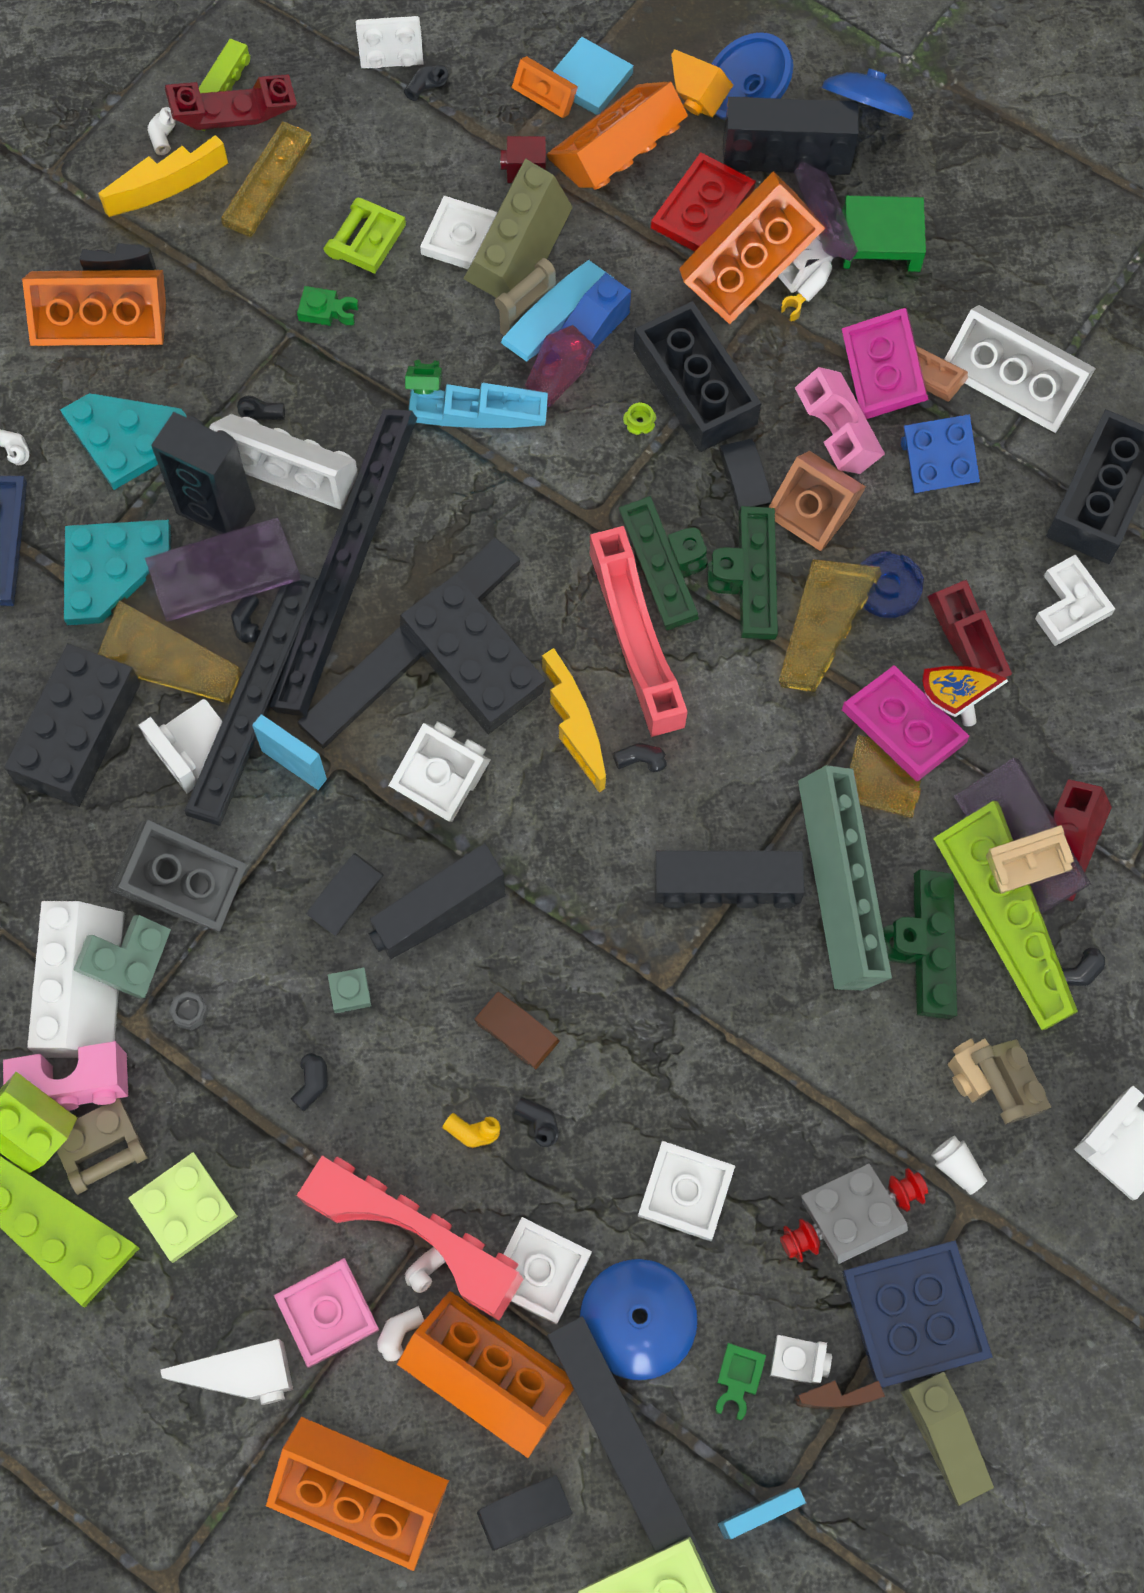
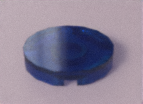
(897, 587)

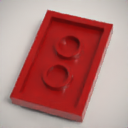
(701, 202)

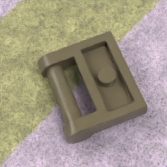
(525, 294)
(1012, 1080)
(95, 1134)

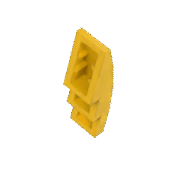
(155, 182)
(578, 729)

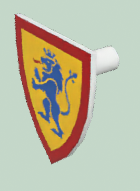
(959, 688)

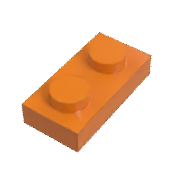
(544, 87)

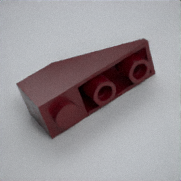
(1082, 816)

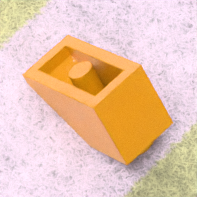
(699, 84)

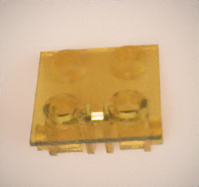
(882, 781)

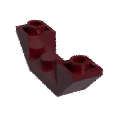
(231, 108)

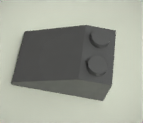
(178, 876)

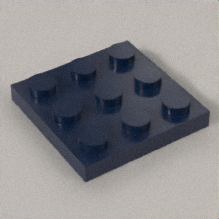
(916, 1314)

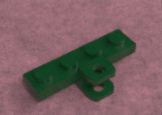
(665, 560)
(751, 572)
(930, 943)

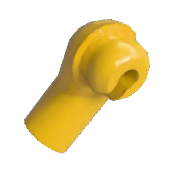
(473, 1134)

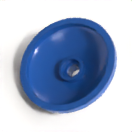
(756, 66)
(870, 90)
(646, 1348)

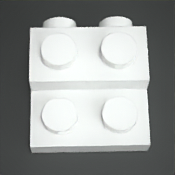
(440, 770)

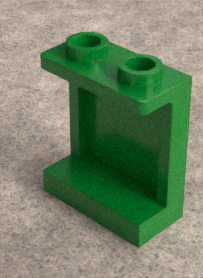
(887, 228)

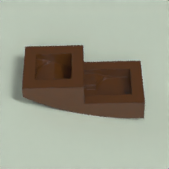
(517, 1030)
(830, 1397)

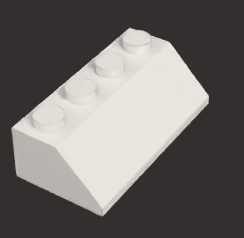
(1018, 368)
(291, 462)
(67, 1005)

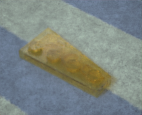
(824, 617)
(167, 656)

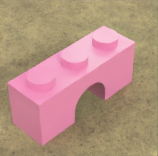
(852, 439)
(97, 1078)

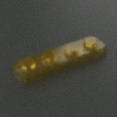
(266, 179)

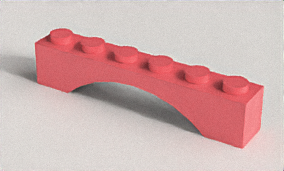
(646, 663)
(344, 1197)

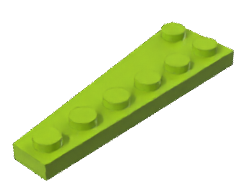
(1009, 917)
(60, 1235)

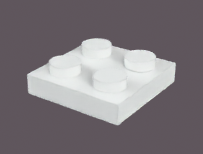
(456, 232)
(686, 1191)
(549, 1269)

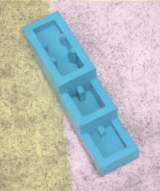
(551, 311)
(480, 408)

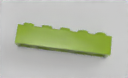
(226, 68)

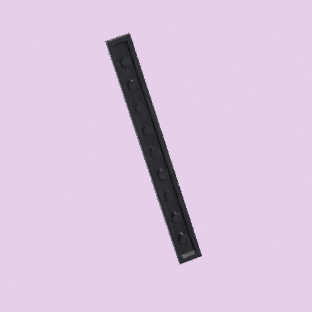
(343, 563)

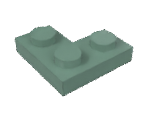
(128, 966)

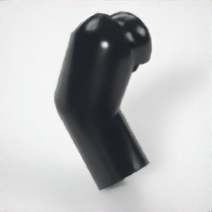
(243, 627)
(641, 752)

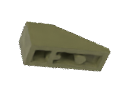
(948, 1437)

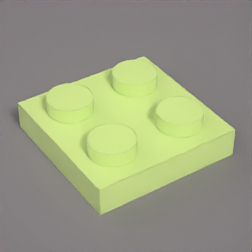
(182, 1207)

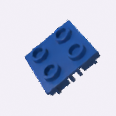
(941, 453)

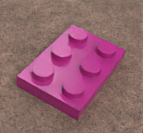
(884, 363)
(905, 723)

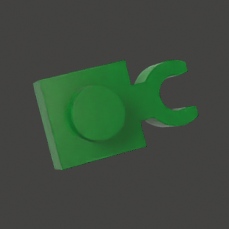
(322, 306)
(423, 377)
(740, 1374)

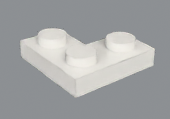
(1080, 603)

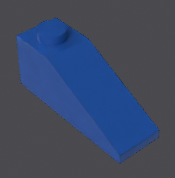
(601, 309)

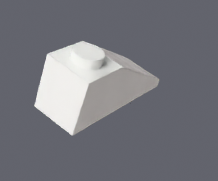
(246, 1372)

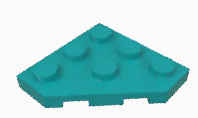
(118, 433)
(107, 565)

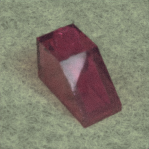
(560, 362)

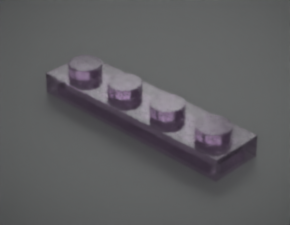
(823, 203)

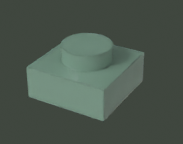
(349, 990)

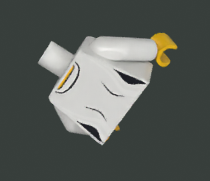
(806, 276)

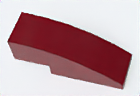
(968, 629)

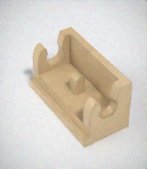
(1030, 859)

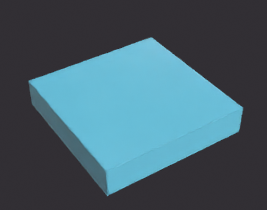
(595, 73)
(289, 752)
(761, 1513)

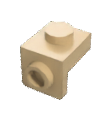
(968, 1076)

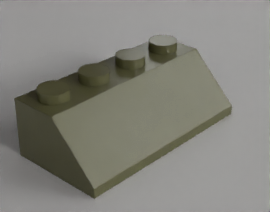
(520, 231)

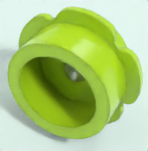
(639, 411)

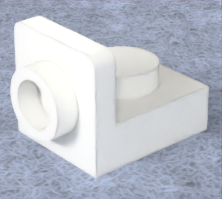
(800, 1360)

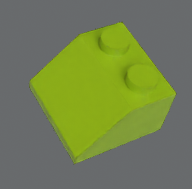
(31, 1124)

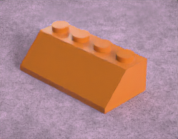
(619, 134)
(751, 248)
(95, 307)
(487, 1373)
(356, 1493)

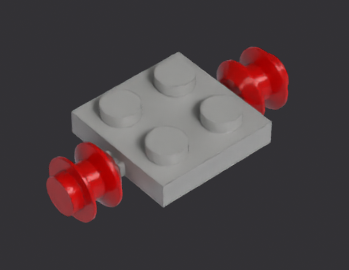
(854, 1214)

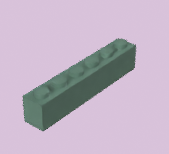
(844, 879)

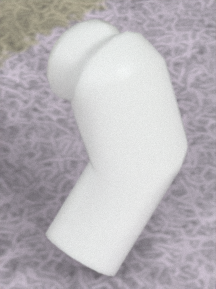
(159, 129)
(15, 446)
(419, 1271)
(394, 1331)

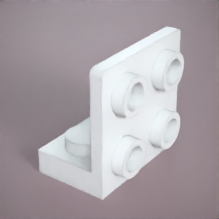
(389, 42)
(184, 741)
(1117, 1144)

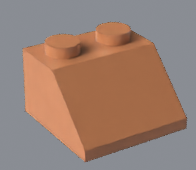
(815, 499)

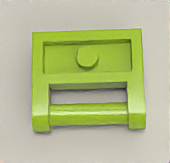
(373, 239)

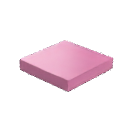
(326, 1313)

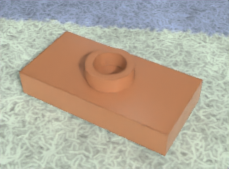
(941, 376)

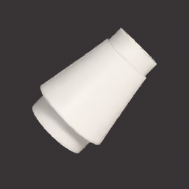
(959, 1164)

